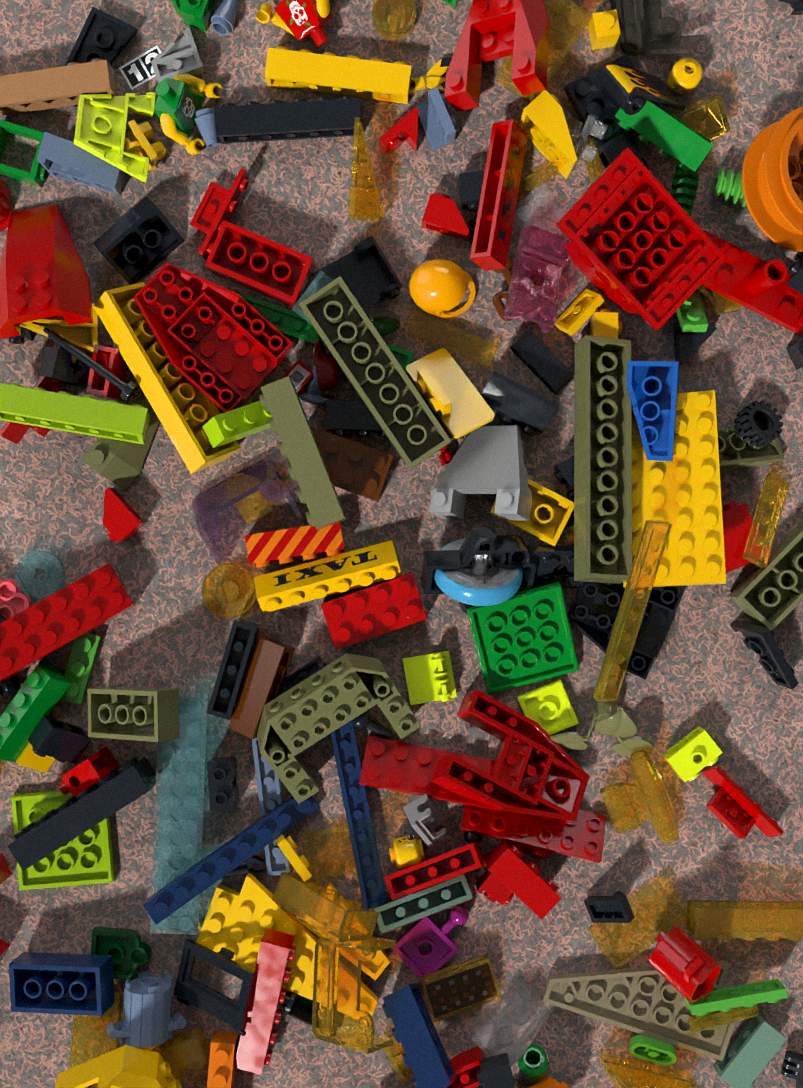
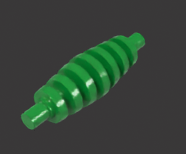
(685, 188)

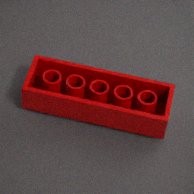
(61, 619)

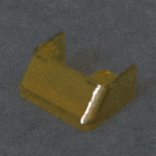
(337, 994)

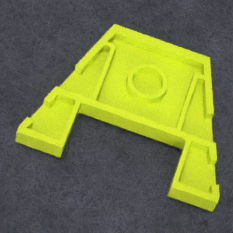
(102, 128)

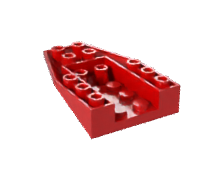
(211, 335)

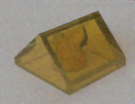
(706, 116)

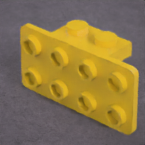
(450, 393)

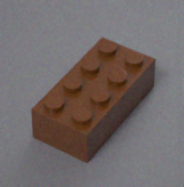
(353, 465)

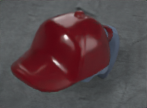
(326, 376)

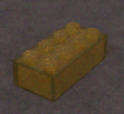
(567, 28)

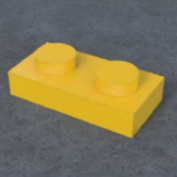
(579, 312)
(300, 863)

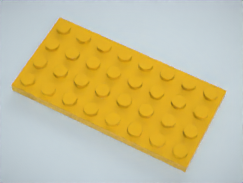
(683, 494)

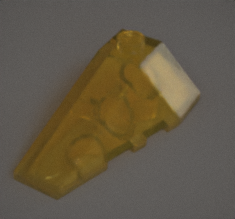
(364, 193)

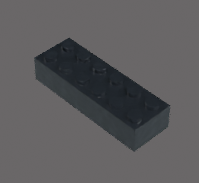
(82, 812)

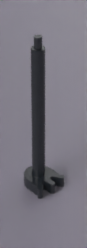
(128, 390)

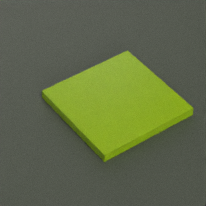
(79, 862)

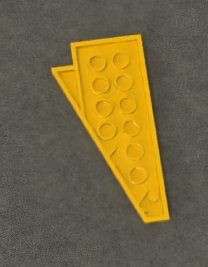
(239, 923)

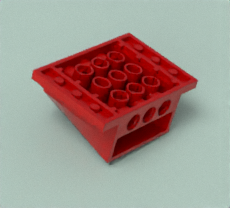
(637, 242)

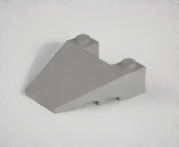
(485, 464)

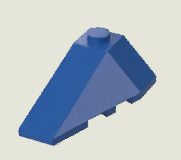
(654, 402)

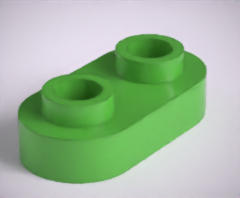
(652, 1050)

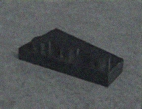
(772, 658)

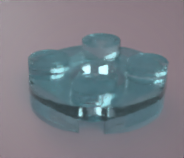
(26, 573)

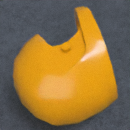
(441, 286)

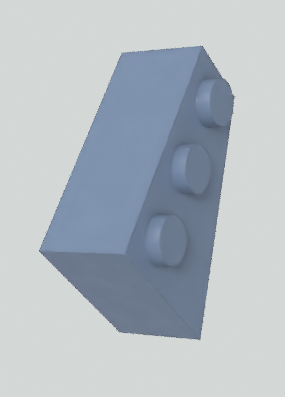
(77, 165)

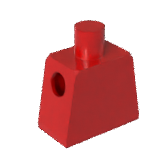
(88, 772)

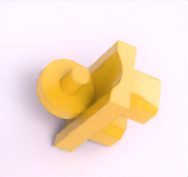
(138, 143)

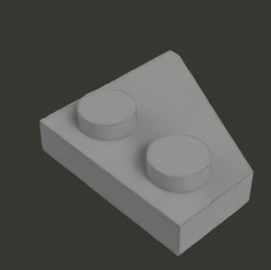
(178, 59)

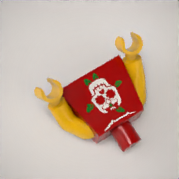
(299, 18)

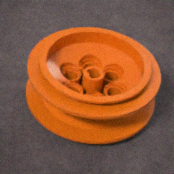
(775, 180)

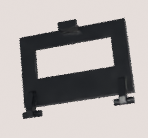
(209, 1000)

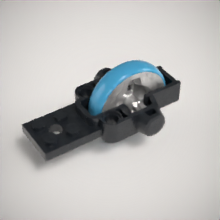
(464, 566)

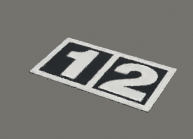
(140, 68)

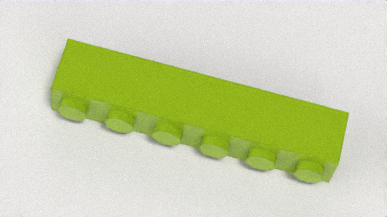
(73, 413)

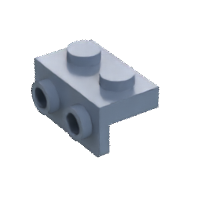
(435, 120)

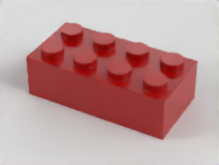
(260, 264)
(373, 611)

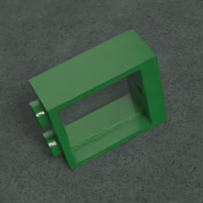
(38, 172)

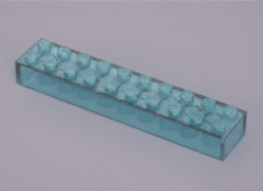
(182, 808)

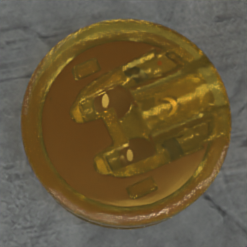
(394, 18)

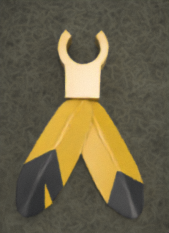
(433, 77)

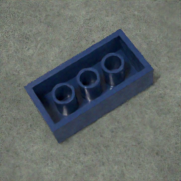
(62, 983)
(419, 1038)

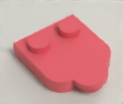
(12, 599)

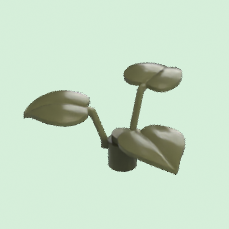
(609, 723)

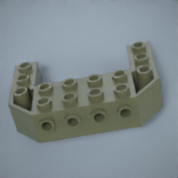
(321, 707)

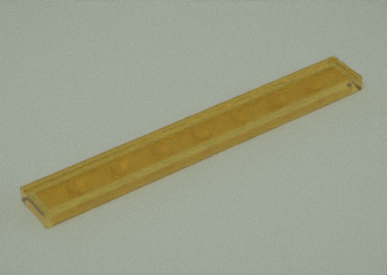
(632, 609)

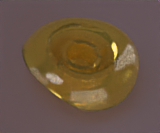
(229, 590)

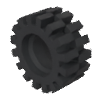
(768, 419)

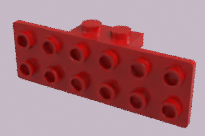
(541, 834)

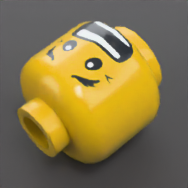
(685, 76)
(407, 851)

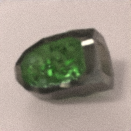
(382, 319)

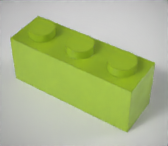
(237, 424)

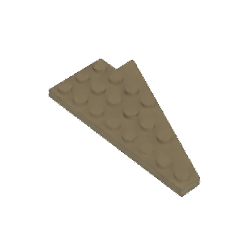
(640, 1003)

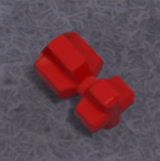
(445, 457)

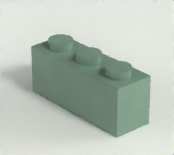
(750, 1052)

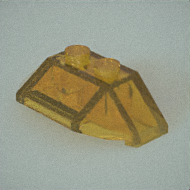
(638, 1074)

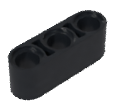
(542, 362)

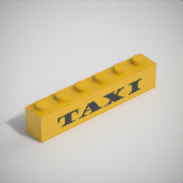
(327, 576)

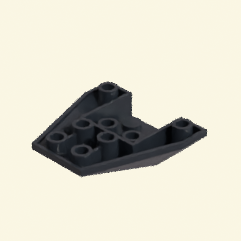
(596, 612)

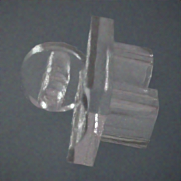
(592, 127)

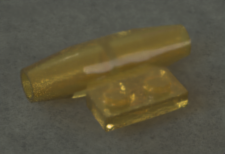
(644, 799)

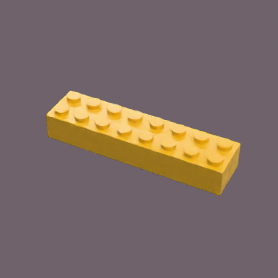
(173, 398)

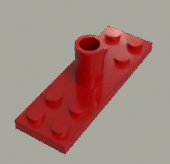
(756, 285)

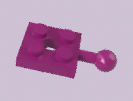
(429, 931)

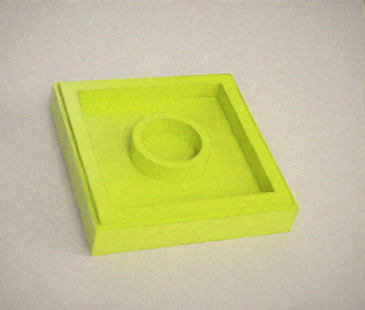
(549, 707)

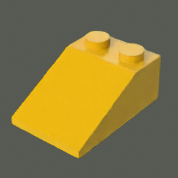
(549, 131)

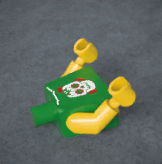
(177, 105)

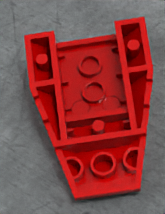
(41, 272)

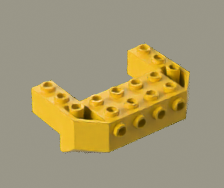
(120, 1069)

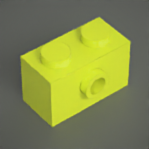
(692, 754)

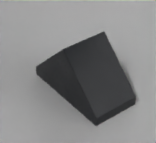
(688, 342)

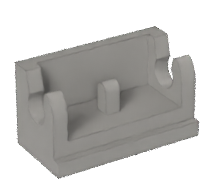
(425, 818)

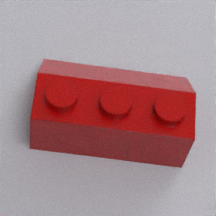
(523, 878)

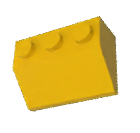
(547, 514)

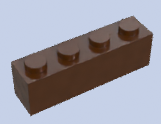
(261, 685)

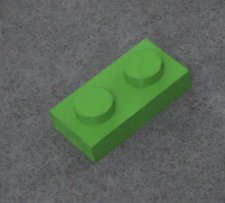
(692, 315)

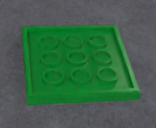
(523, 638)

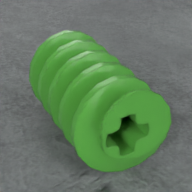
(729, 186)

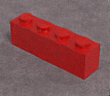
(435, 871)

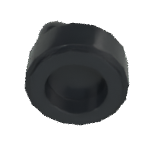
(7, 687)

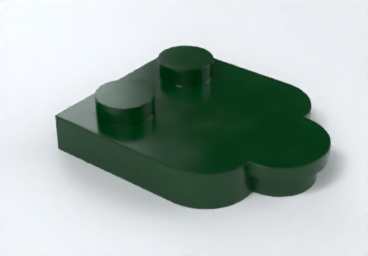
(125, 947)

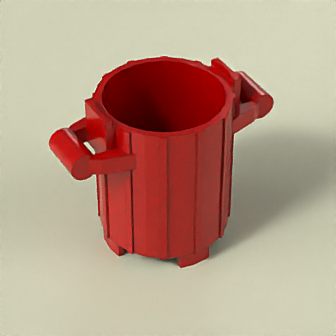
(684, 964)

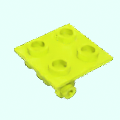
(429, 678)

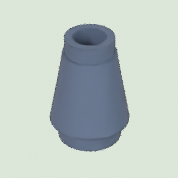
(224, 17)
(207, 126)

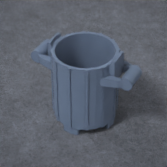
(146, 1013)

